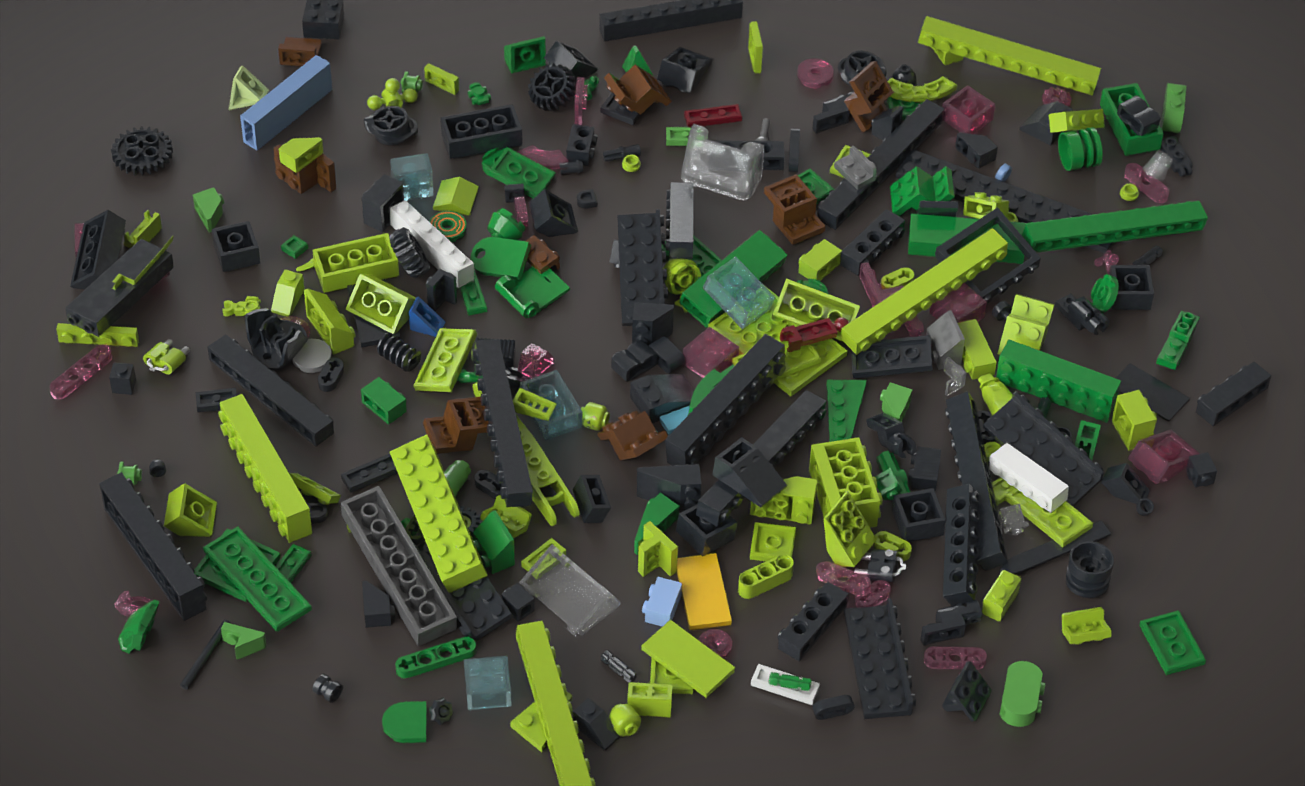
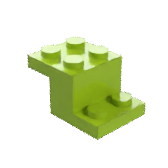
(1027, 322)

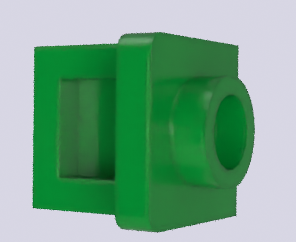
(888, 484)

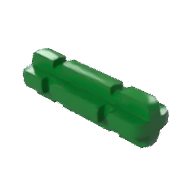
(789, 681)

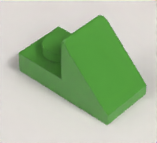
(246, 640)

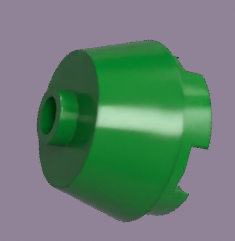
(505, 226)

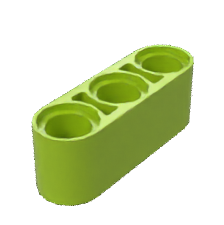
(765, 576)

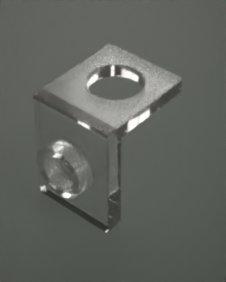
(957, 374)

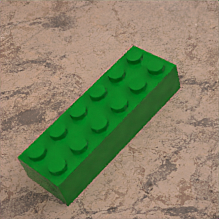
(1059, 380)

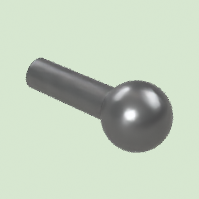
(764, 130)

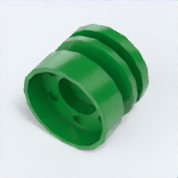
(1080, 149)

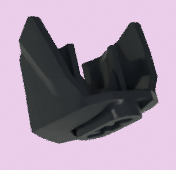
(273, 338)

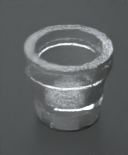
(1158, 165)

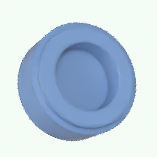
(1004, 172)

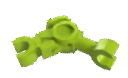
(241, 308)

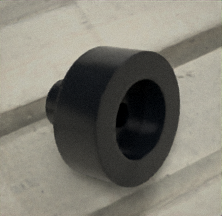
(1001, 310)

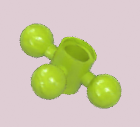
(391, 96)

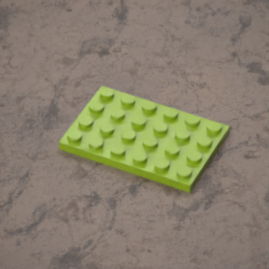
(746, 338)

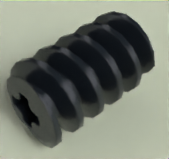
(398, 352)

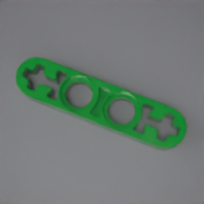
(434, 654)

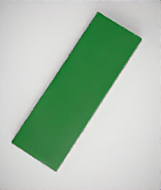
(257, 578)

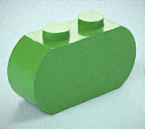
(1173, 108)
(1022, 693)

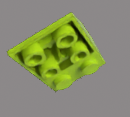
(793, 503)
(847, 533)

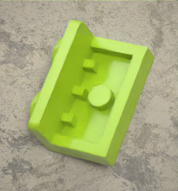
(515, 518)
(1085, 626)

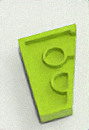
(530, 726)

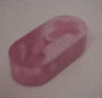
(521, 211)
(875, 598)

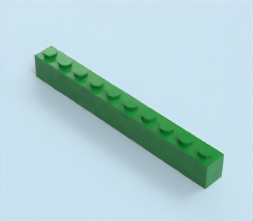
(1115, 226)

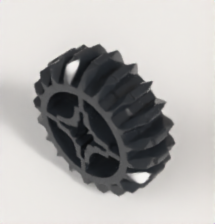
(552, 87)
(409, 252)

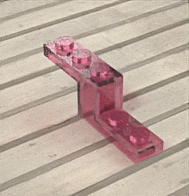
(877, 295)

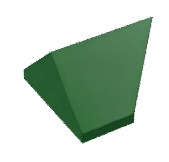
(635, 57)

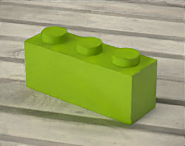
(1076, 120)
(976, 352)

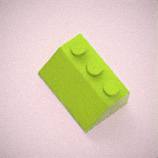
(380, 303)
(328, 321)

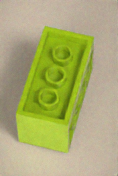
(843, 468)

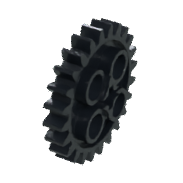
(142, 150)

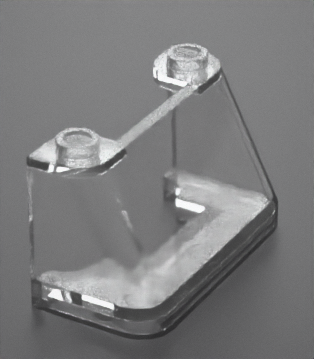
(721, 166)
(569, 591)

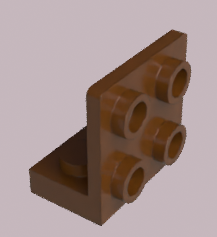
(298, 50)

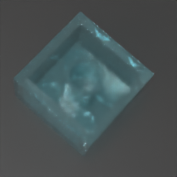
(415, 174)
(487, 682)

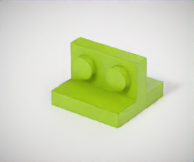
(656, 551)

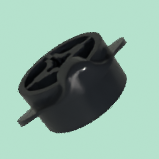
(856, 62)
(391, 125)

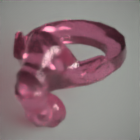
(1108, 258)
(124, 603)

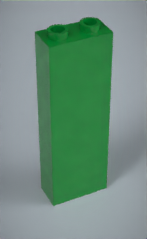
(931, 231)
(759, 256)

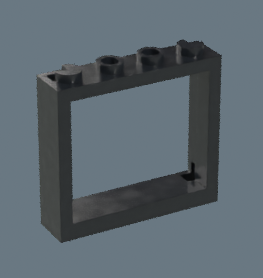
(976, 229)

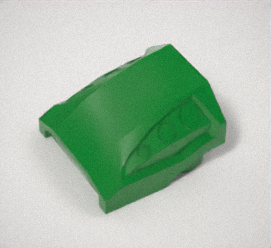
(137, 627)

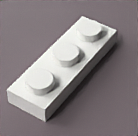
(761, 678)

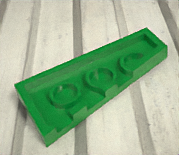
(843, 407)

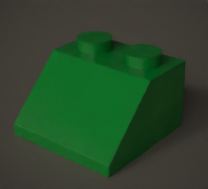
(525, 54)
(494, 543)

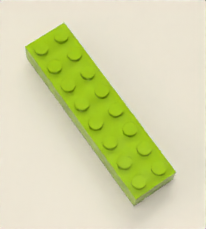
(265, 468)
(438, 514)

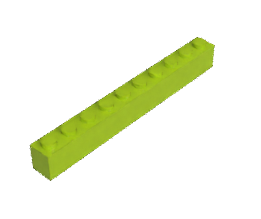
(1009, 55)
(924, 291)
(552, 705)

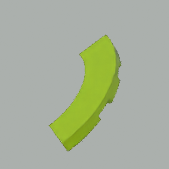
(930, 91)

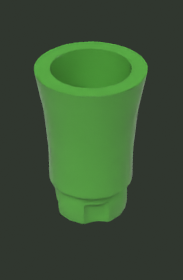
(457, 475)

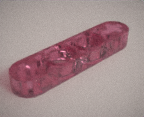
(83, 373)

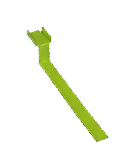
(119, 278)

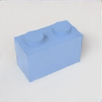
(662, 601)

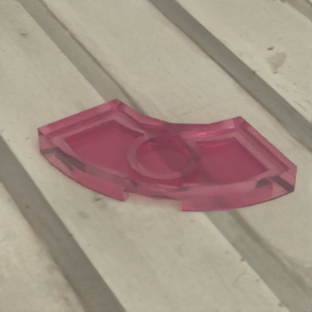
(548, 159)

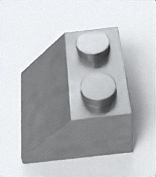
(946, 340)

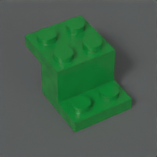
(920, 186)

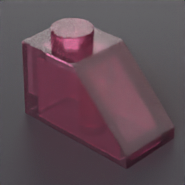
(534, 361)

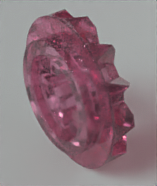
(1048, 96)
(721, 638)

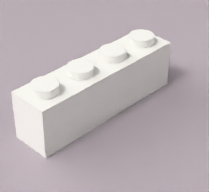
(1028, 477)

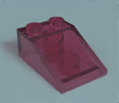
(1161, 456)

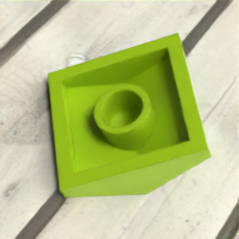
(456, 196)

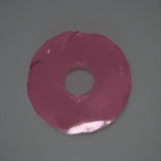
(812, 65)

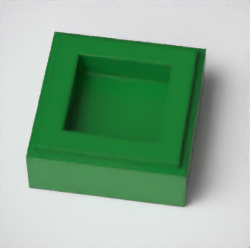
(294, 246)

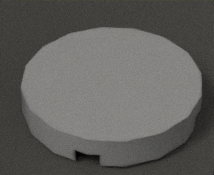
(312, 356)

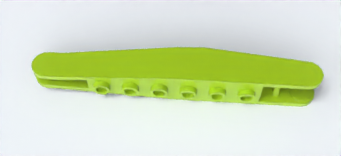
(542, 474)

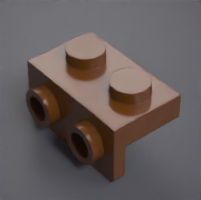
(541, 256)

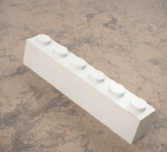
(434, 244)

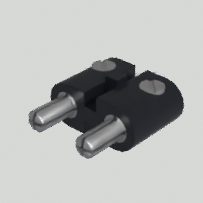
(882, 565)

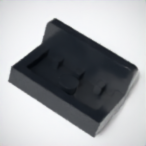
(441, 288)

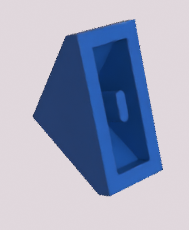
(424, 319)

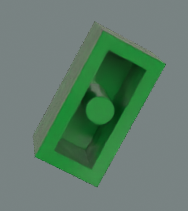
(384, 400)

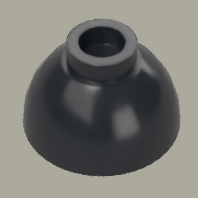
(905, 74)

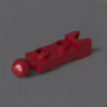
(811, 333)

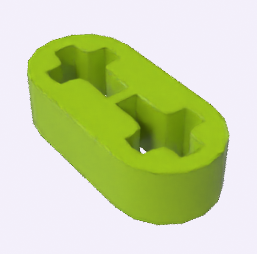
(897, 279)
(893, 543)

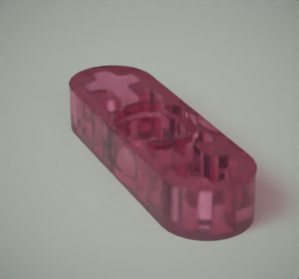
(1156, 191)
(856, 584)
(939, 663)

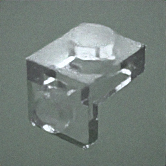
(1013, 519)

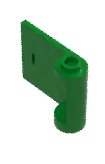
(532, 292)

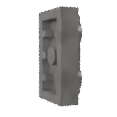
(856, 168)

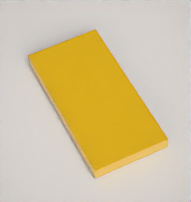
(703, 592)

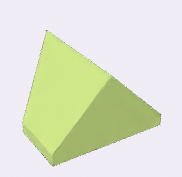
(246, 89)

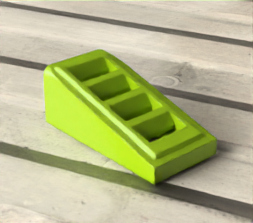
(525, 409)

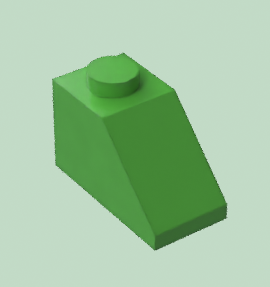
(209, 207)
(896, 400)

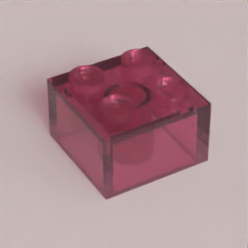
(968, 111)
(963, 303)
(709, 352)

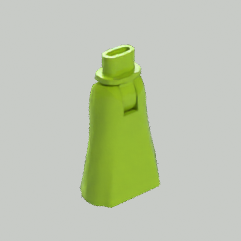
(994, 392)

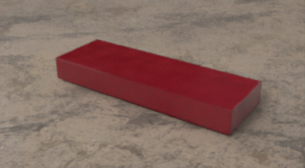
(713, 115)

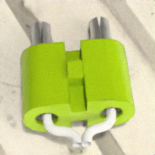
(163, 358)

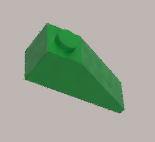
(1088, 437)
(661, 513)

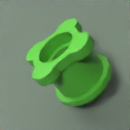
(411, 82)
(131, 472)

